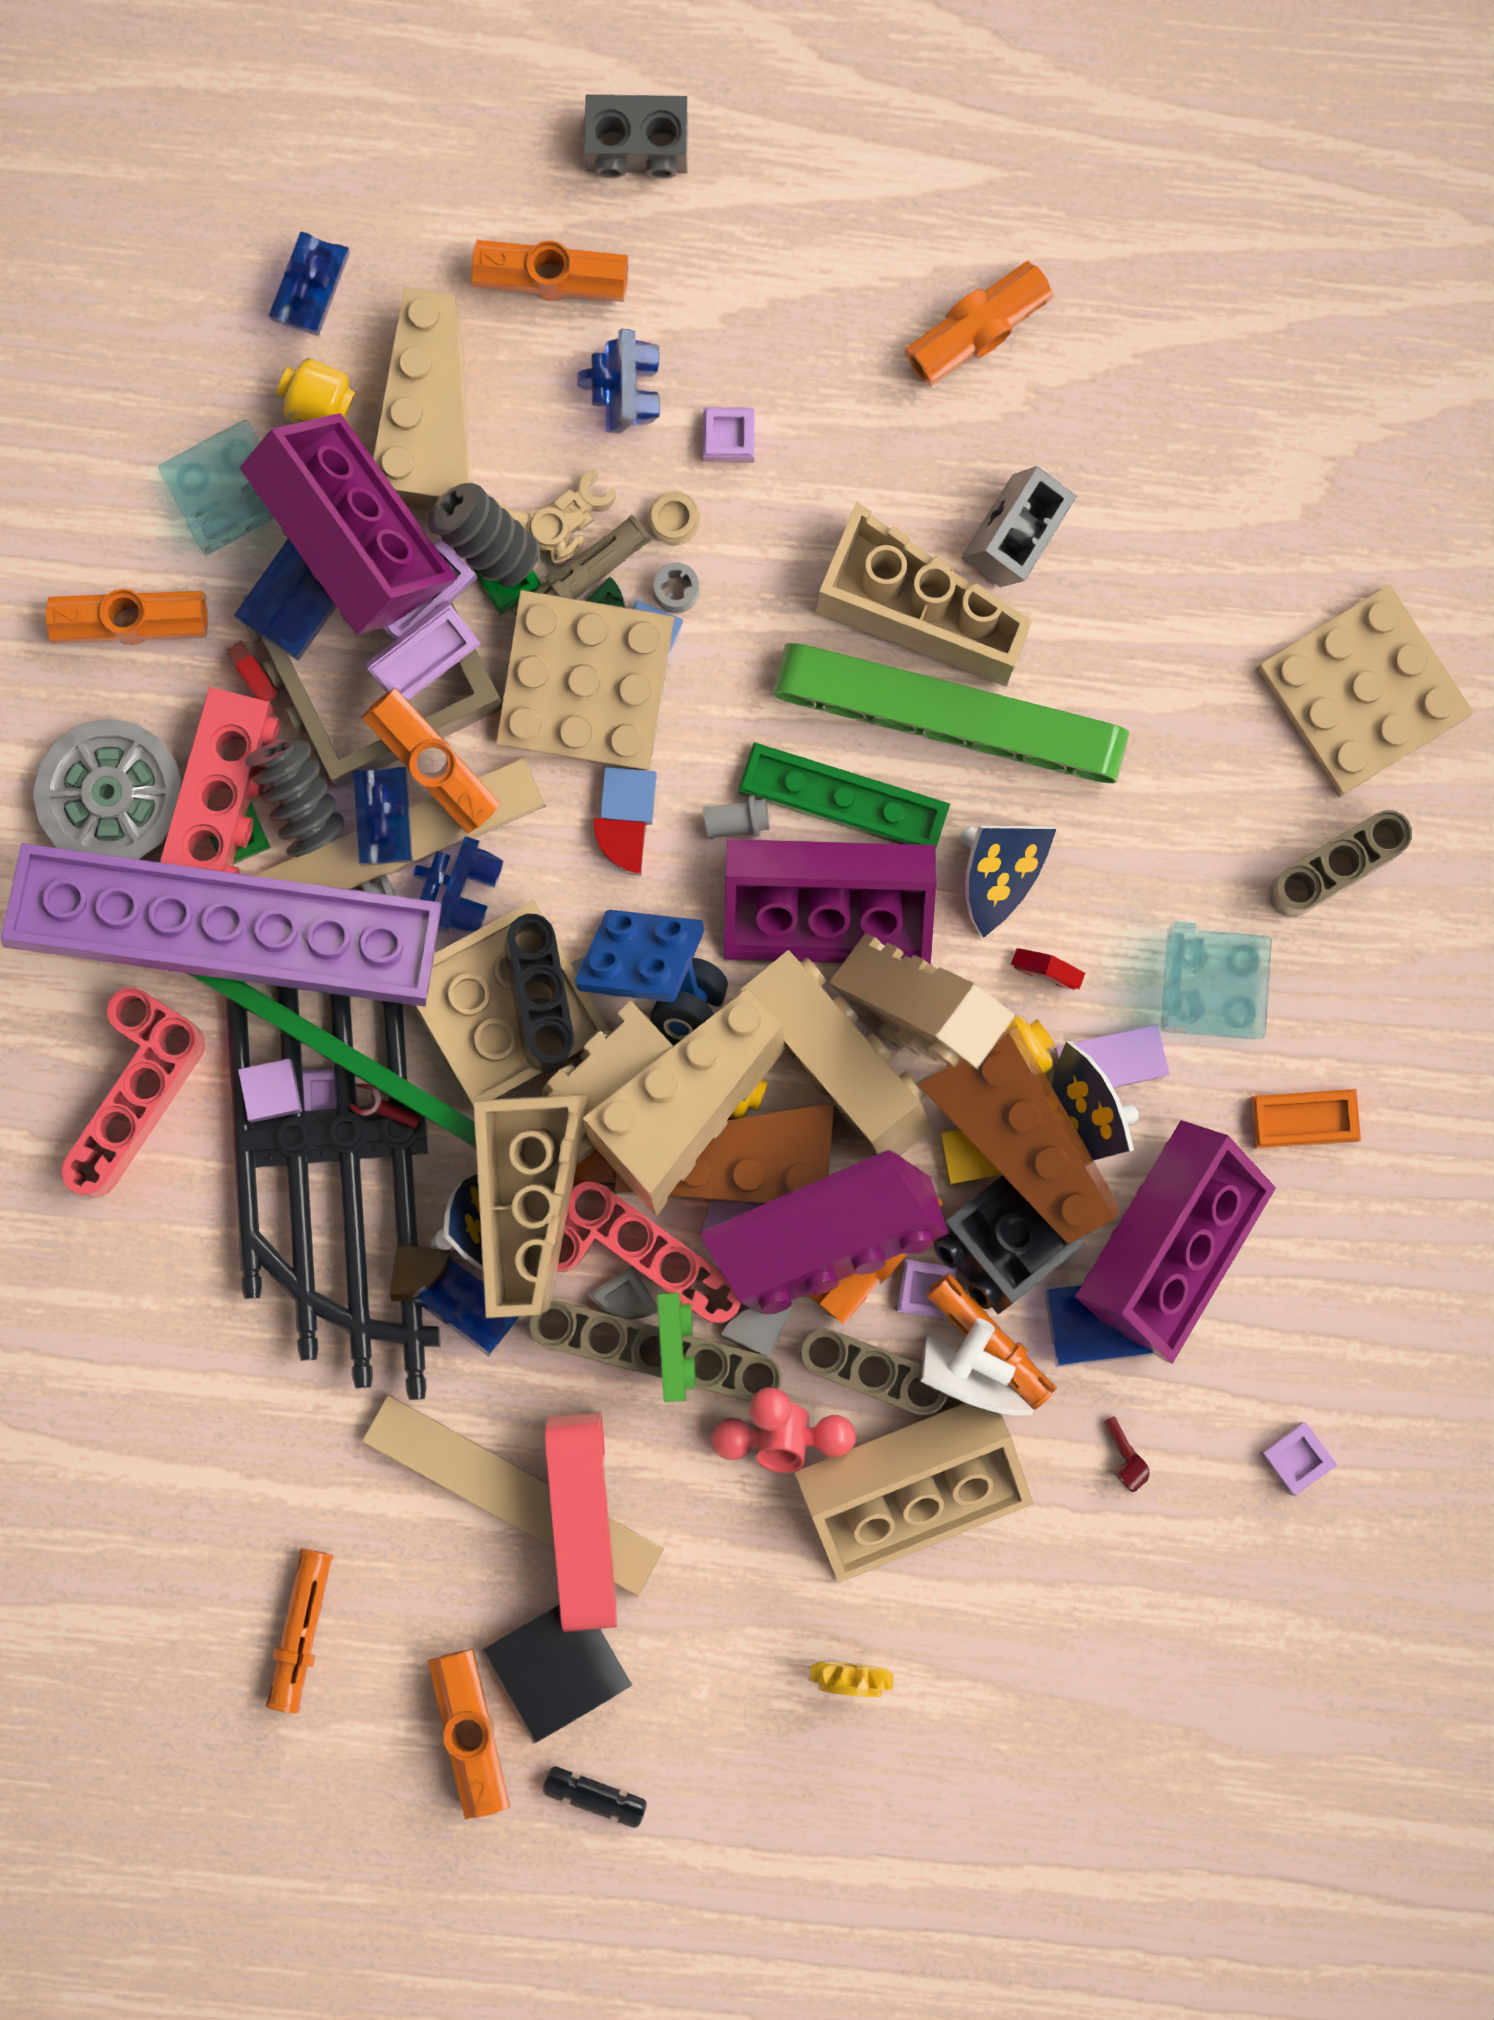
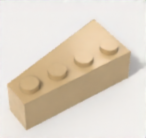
(425, 409)
(918, 602)
(840, 1057)
(610, 1063)
(684, 1098)
(525, 1189)

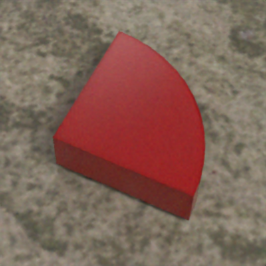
(251, 672)
(622, 843)
(1049, 966)

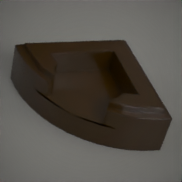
(416, 1270)

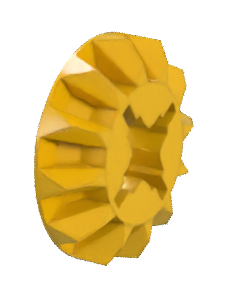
(851, 1678)

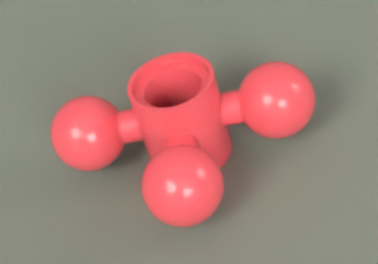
(781, 1433)

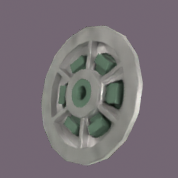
(107, 790)

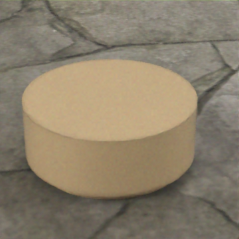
(674, 518)

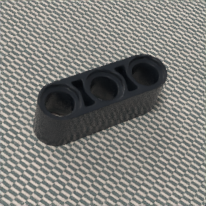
(545, 968)

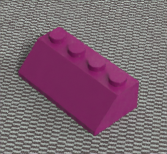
(346, 521)
(826, 897)
(827, 1232)
(1176, 1240)

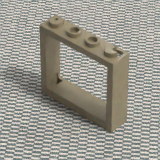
(376, 755)

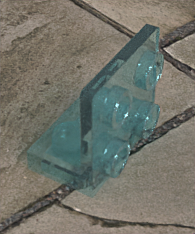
(214, 490)
(1215, 982)

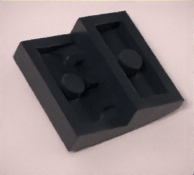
(554, 1673)

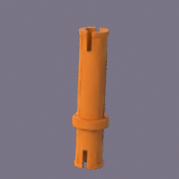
(964, 1311)
(299, 1631)

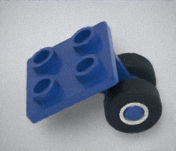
(654, 961)

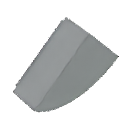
(625, 1296)
(756, 1329)

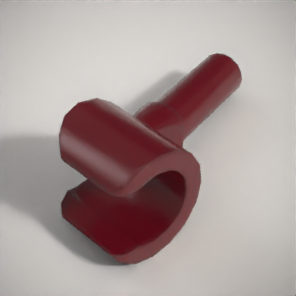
(384, 1108)
(1134, 1470)

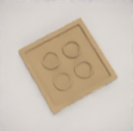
(585, 680)
(1365, 690)
(474, 1011)

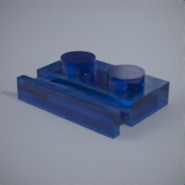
(287, 604)
(1081, 1336)

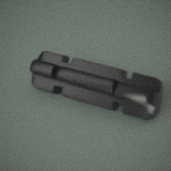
(595, 1797)

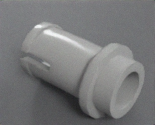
(737, 818)

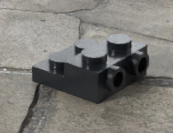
(1001, 1245)

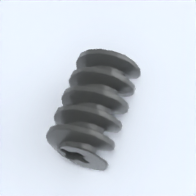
(484, 534)
(300, 795)

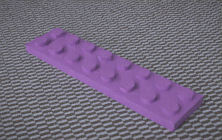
(222, 924)

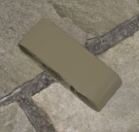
(1358, 846)
(845, 1371)

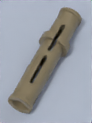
(596, 561)

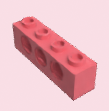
(222, 719)

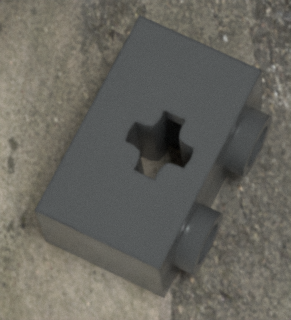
(1019, 527)

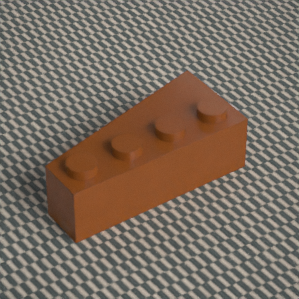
(1026, 1135)
(759, 1158)

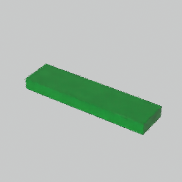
(842, 797)

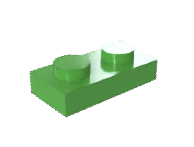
(674, 1323)

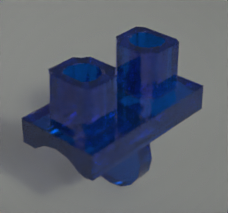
(309, 284)
(614, 381)
(383, 816)
(471, 865)
(460, 1304)

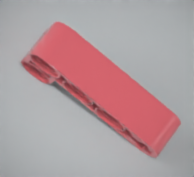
(124, 1097)
(649, 1258)
(580, 1521)

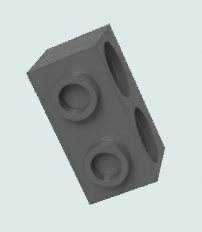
(637, 120)

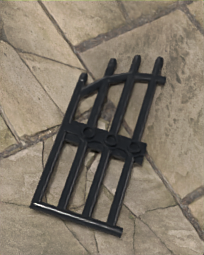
(322, 1138)

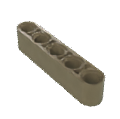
(632, 1337)

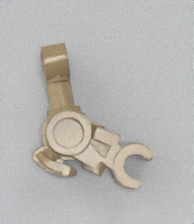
(563, 517)

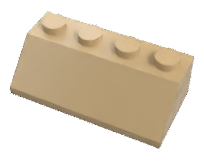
(914, 1488)

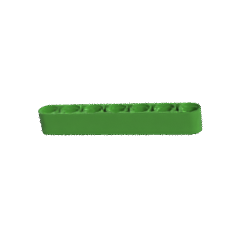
(951, 713)

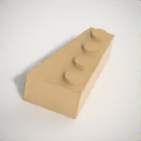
(922, 1005)

